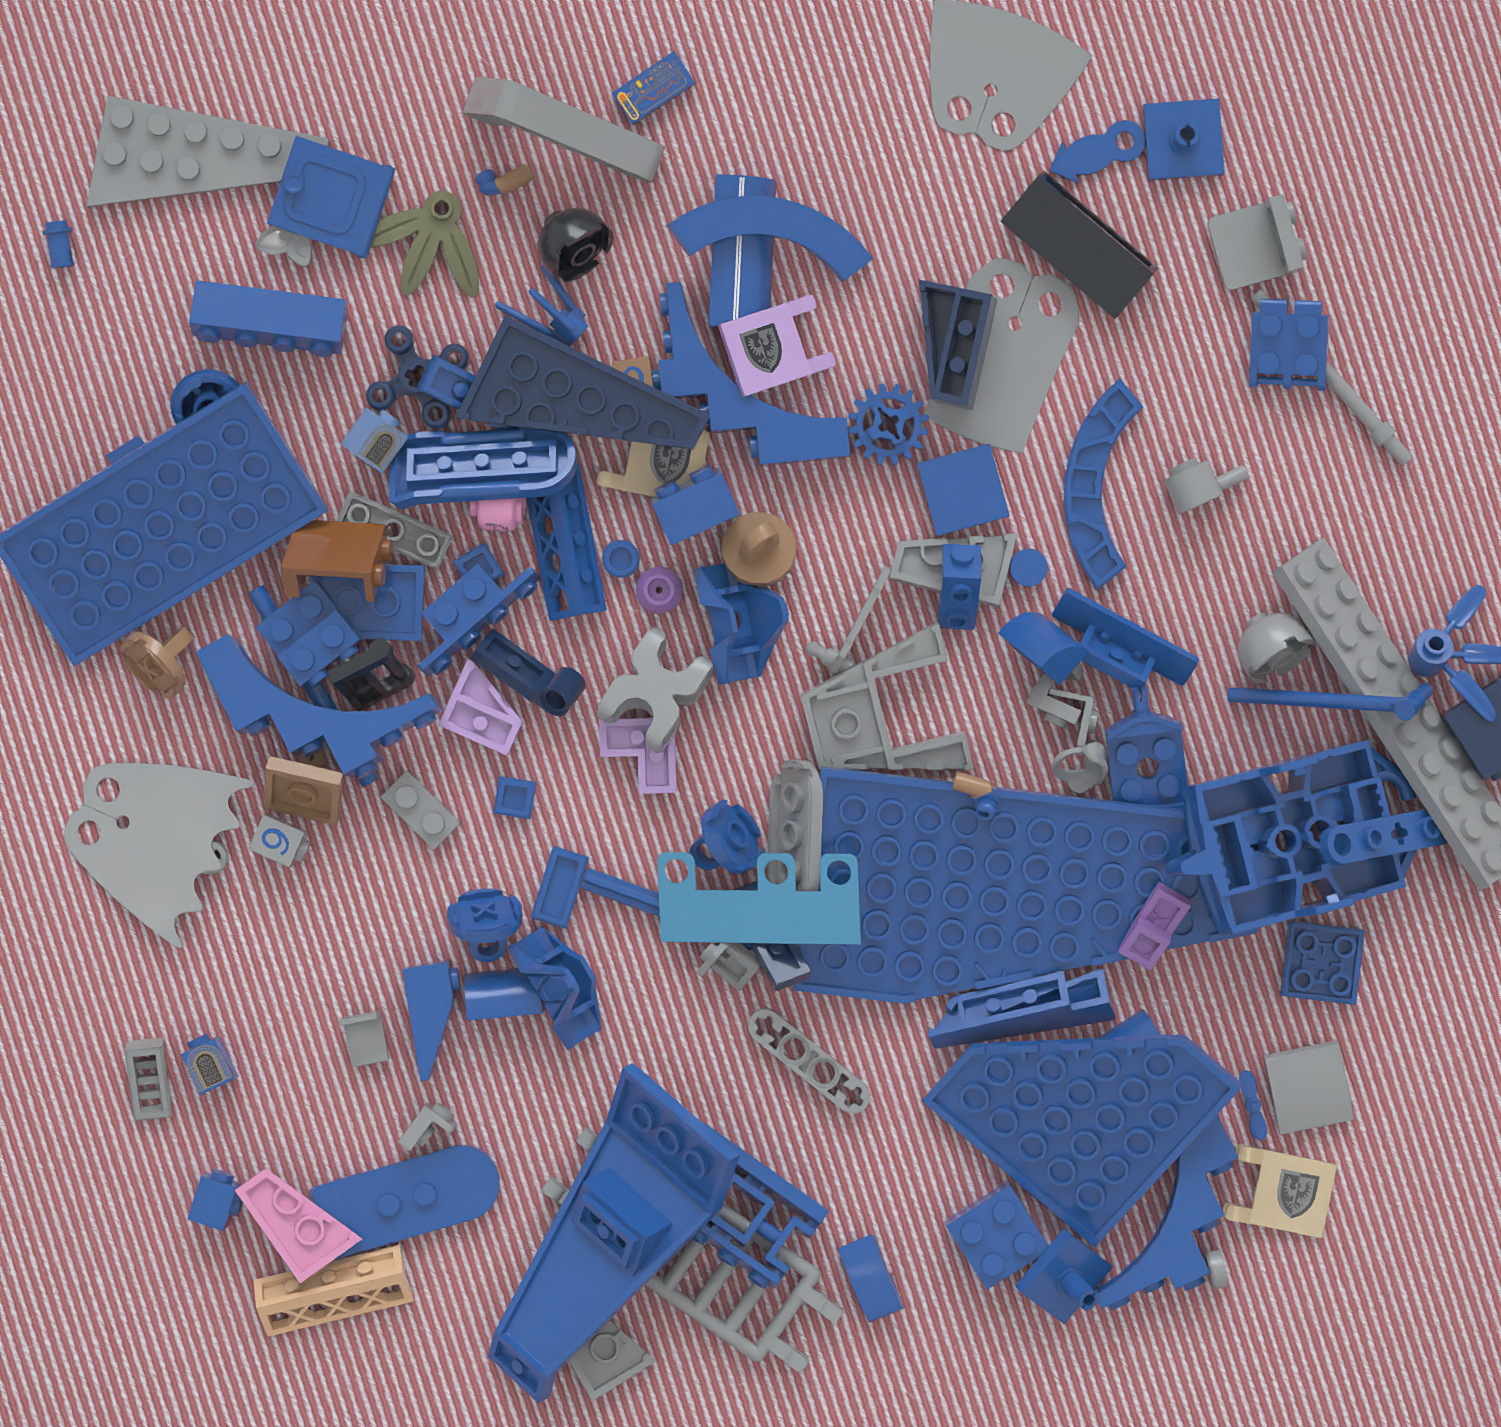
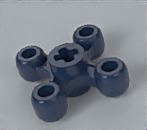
(402, 385)

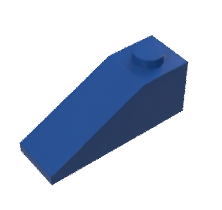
(430, 1003)

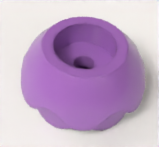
(647, 586)

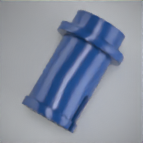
(59, 244)

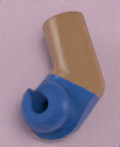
(506, 183)
(981, 794)

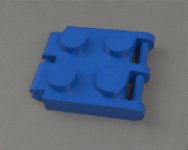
(1289, 344)

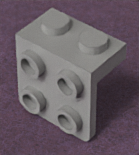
(1257, 243)

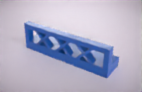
(573, 544)

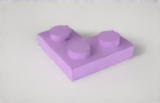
(628, 738)

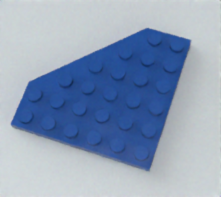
(1084, 1117)

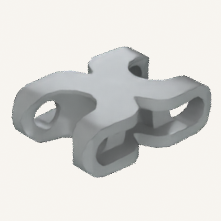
(655, 690)

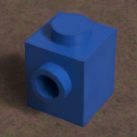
(215, 1200)

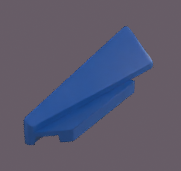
(1024, 1008)

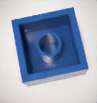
(694, 504)
(997, 1235)

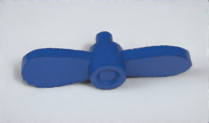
(1253, 1105)

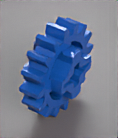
(873, 433)

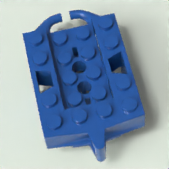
(1267, 885)

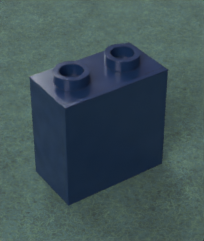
(1475, 735)

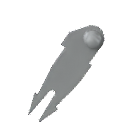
(839, 660)

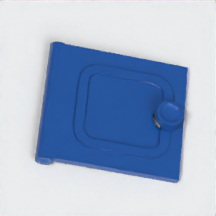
(339, 196)

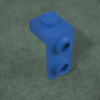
(959, 586)

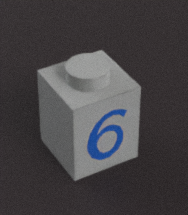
(280, 841)

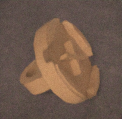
(758, 549)
(155, 663)

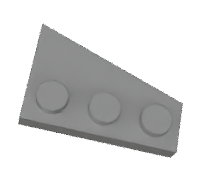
(920, 564)
(608, 1361)

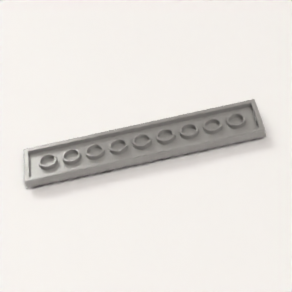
(1419, 746)

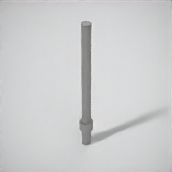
(1381, 432)

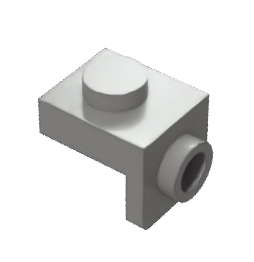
(731, 962)

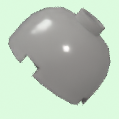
(1273, 644)

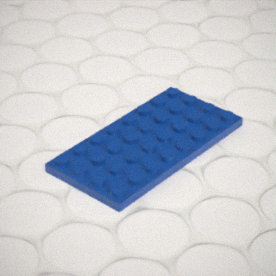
(160, 524)

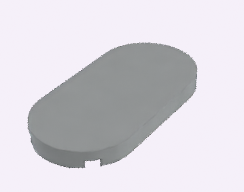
(796, 823)

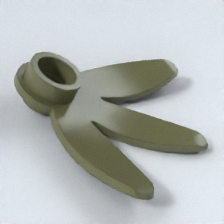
(423, 250)

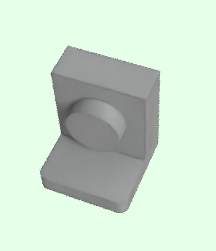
(420, 1128)

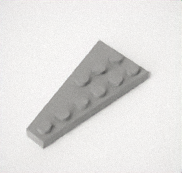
(177, 152)

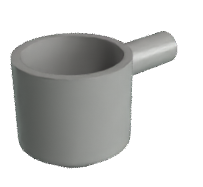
(1196, 483)

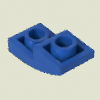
(870, 1278)

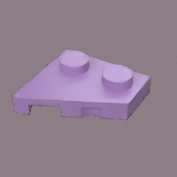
(481, 711)

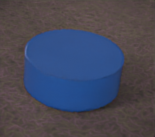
(621, 558)
(1028, 567)

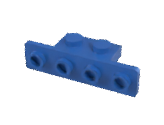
(468, 609)
(1121, 646)

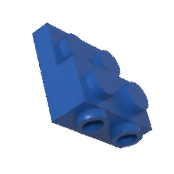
(310, 635)

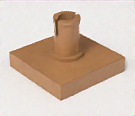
(303, 788)

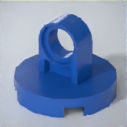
(730, 838)

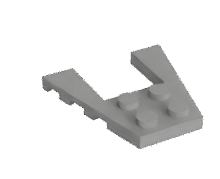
(849, 719)

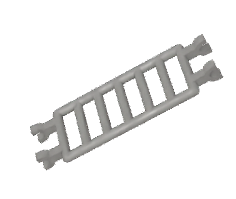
(697, 1309)

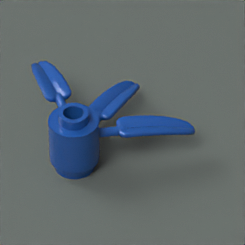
(1435, 648)

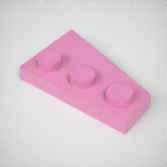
(294, 1224)

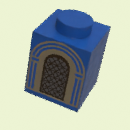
(208, 1063)

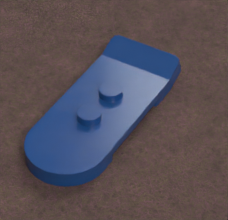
(480, 466)
(411, 1196)

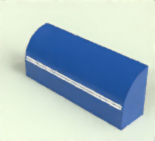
(743, 262)

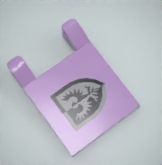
(768, 349)

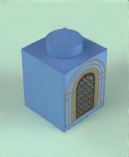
(375, 439)

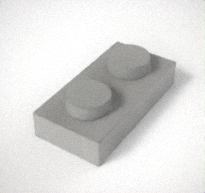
(420, 810)

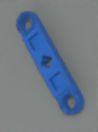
(1373, 837)

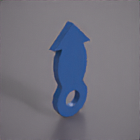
(1097, 151)

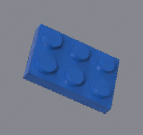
(395, 609)

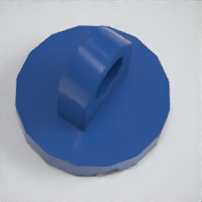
(485, 918)

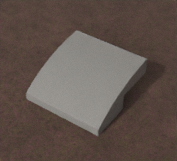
(1308, 1087)

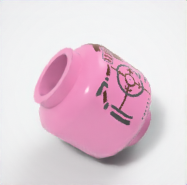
(499, 514)

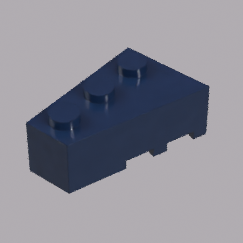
(956, 339)

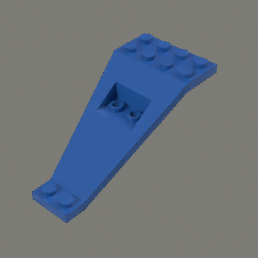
(628, 1213)

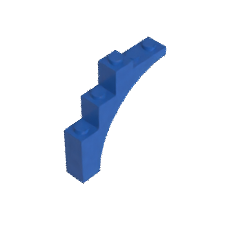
(692, 373)
(351, 735)
(1190, 1207)

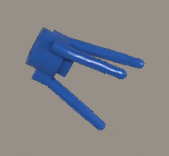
(567, 324)

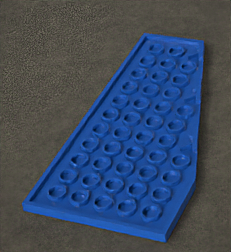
(991, 900)

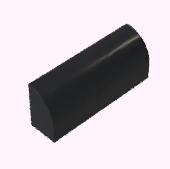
(1079, 244)

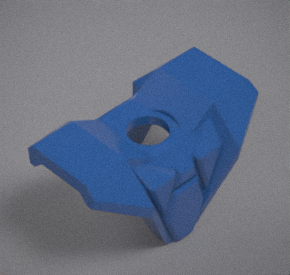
(762, 617)
(562, 982)

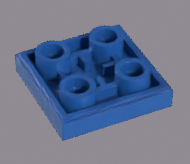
(963, 489)
(1322, 962)

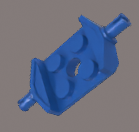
(1141, 737)

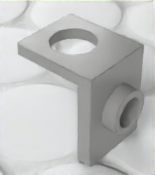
(1088, 717)
(365, 1038)

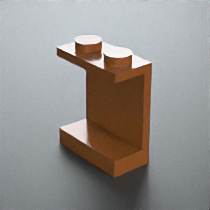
(337, 551)

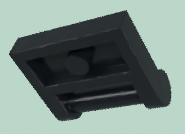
(362, 684)

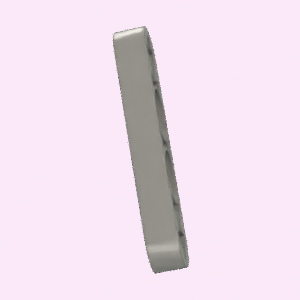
(812, 1056)

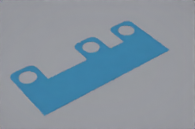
(762, 916)

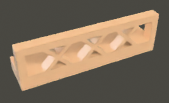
(358, 1275)

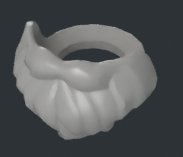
(1093, 769)

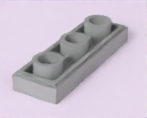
(415, 539)

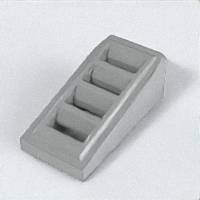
(147, 1047)

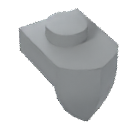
(1056, 711)

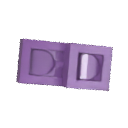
(1154, 926)

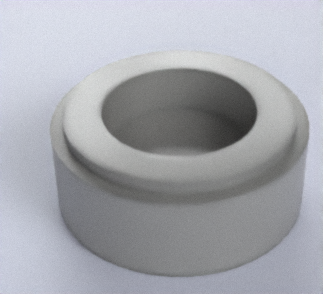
(1217, 1269)

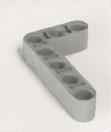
(518, 106)

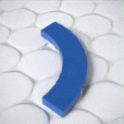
(776, 219)
(1085, 480)

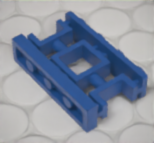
(757, 1180)

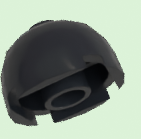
(572, 242)

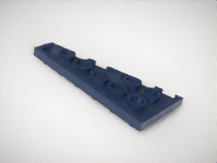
(555, 388)

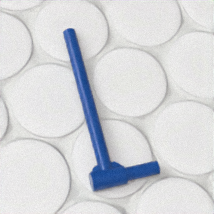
(1403, 707)

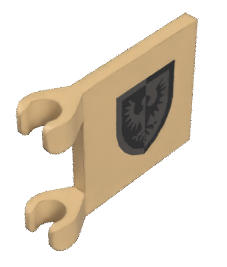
(655, 465)
(1288, 1194)

